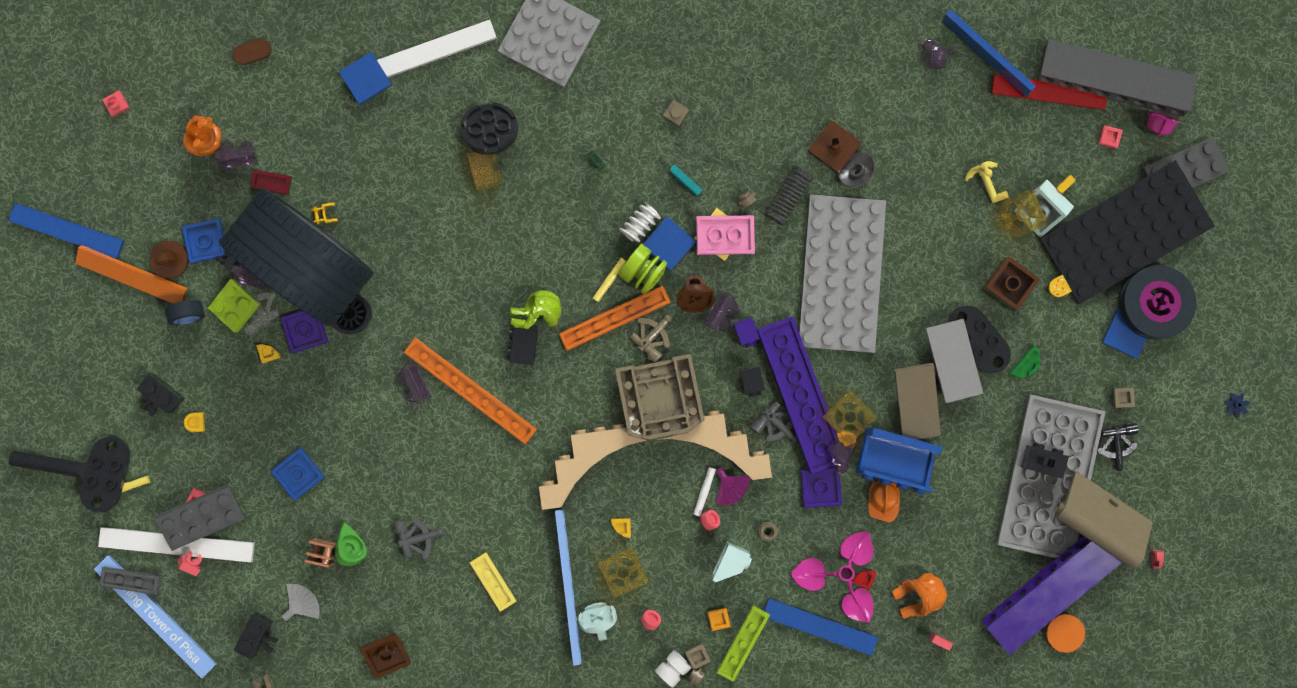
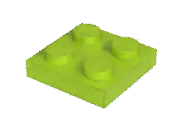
(234, 305)

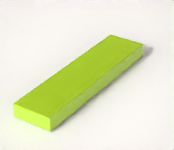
(743, 643)

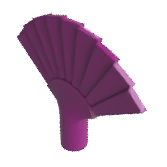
(731, 488)

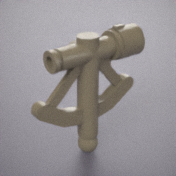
(644, 343)

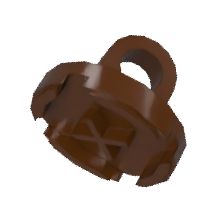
(169, 259)
(695, 297)

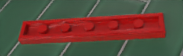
(1049, 93)

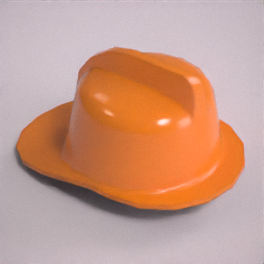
(884, 501)

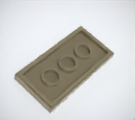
(917, 401)

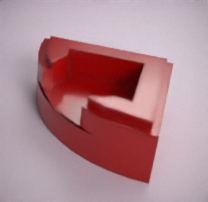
(865, 579)

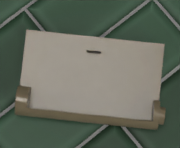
(1105, 520)

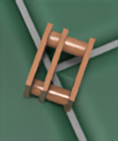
(316, 554)

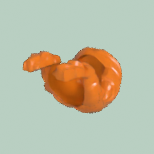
(201, 136)
(930, 591)

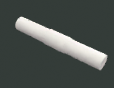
(704, 491)

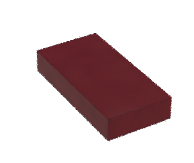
(271, 181)

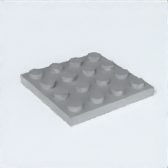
(549, 38)

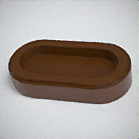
(252, 51)

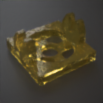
(1034, 211)
(849, 397)
(641, 577)

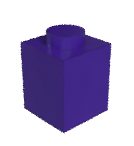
(746, 332)

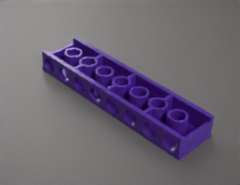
(1050, 595)

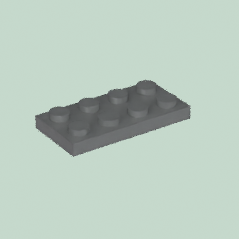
(1197, 162)
(199, 517)

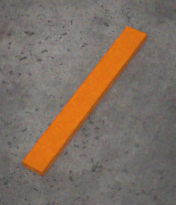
(470, 390)

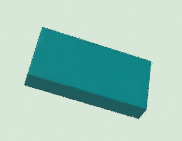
(685, 181)

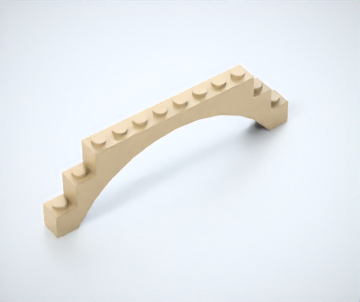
(593, 446)

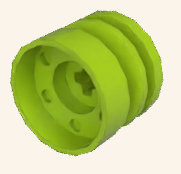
(643, 269)

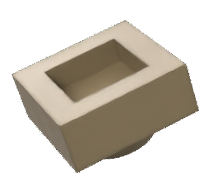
(676, 113)
(1123, 397)
(697, 656)

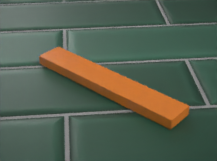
(130, 275)
(614, 318)

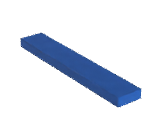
(988, 53)
(66, 230)
(821, 627)

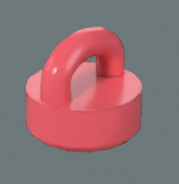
(710, 520)
(650, 619)

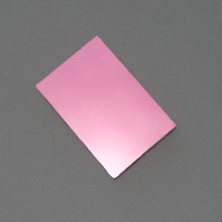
(725, 235)

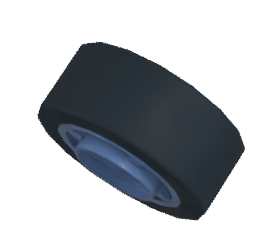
(184, 312)

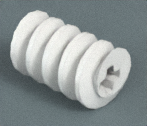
(639, 223)

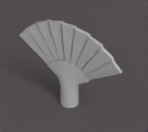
(301, 602)

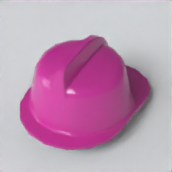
(1161, 123)

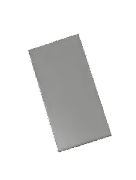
(954, 361)

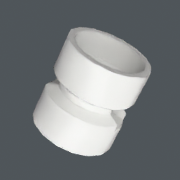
(675, 666)

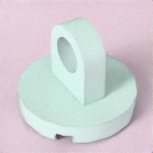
(598, 619)

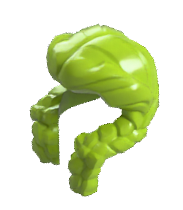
(539, 303)

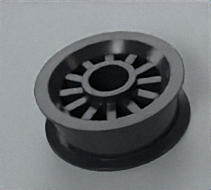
(360, 326)

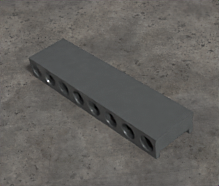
(1118, 78)

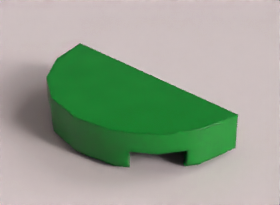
(1028, 364)

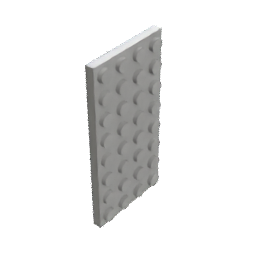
(842, 273)
(1031, 496)

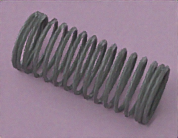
(805, 175)

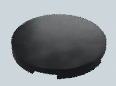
(489, 128)

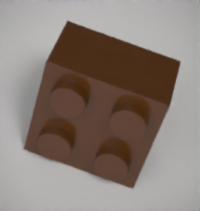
(1010, 284)

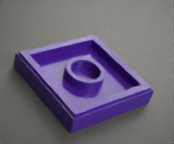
(303, 331)
(821, 488)

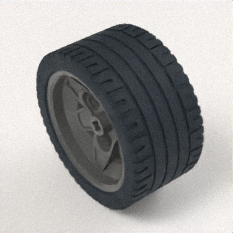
(295, 257)

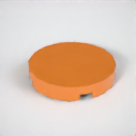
(1065, 633)

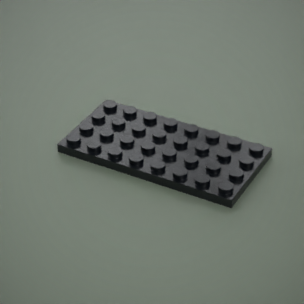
(1127, 232)

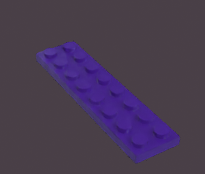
(799, 391)

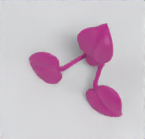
(856, 548)

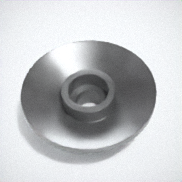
(858, 162)

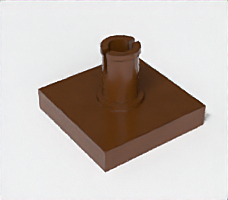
(834, 147)

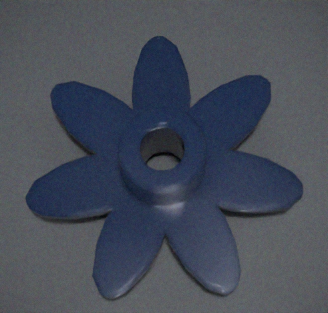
(1234, 404)

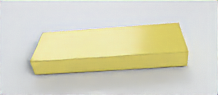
(493, 581)

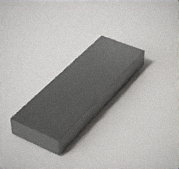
(130, 580)

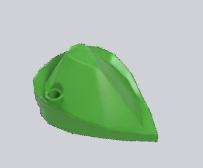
(349, 547)

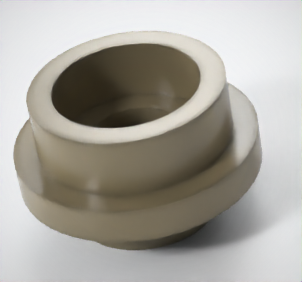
(746, 199)
(772, 536)
(696, 677)

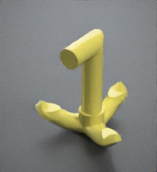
(986, 173)

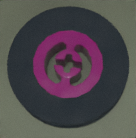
(1177, 303)

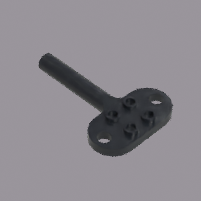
(984, 340)
(100, 475)

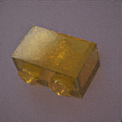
(484, 171)

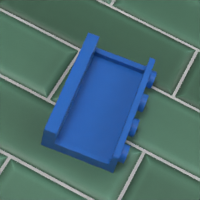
(897, 460)

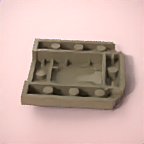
(660, 398)

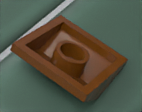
(385, 655)

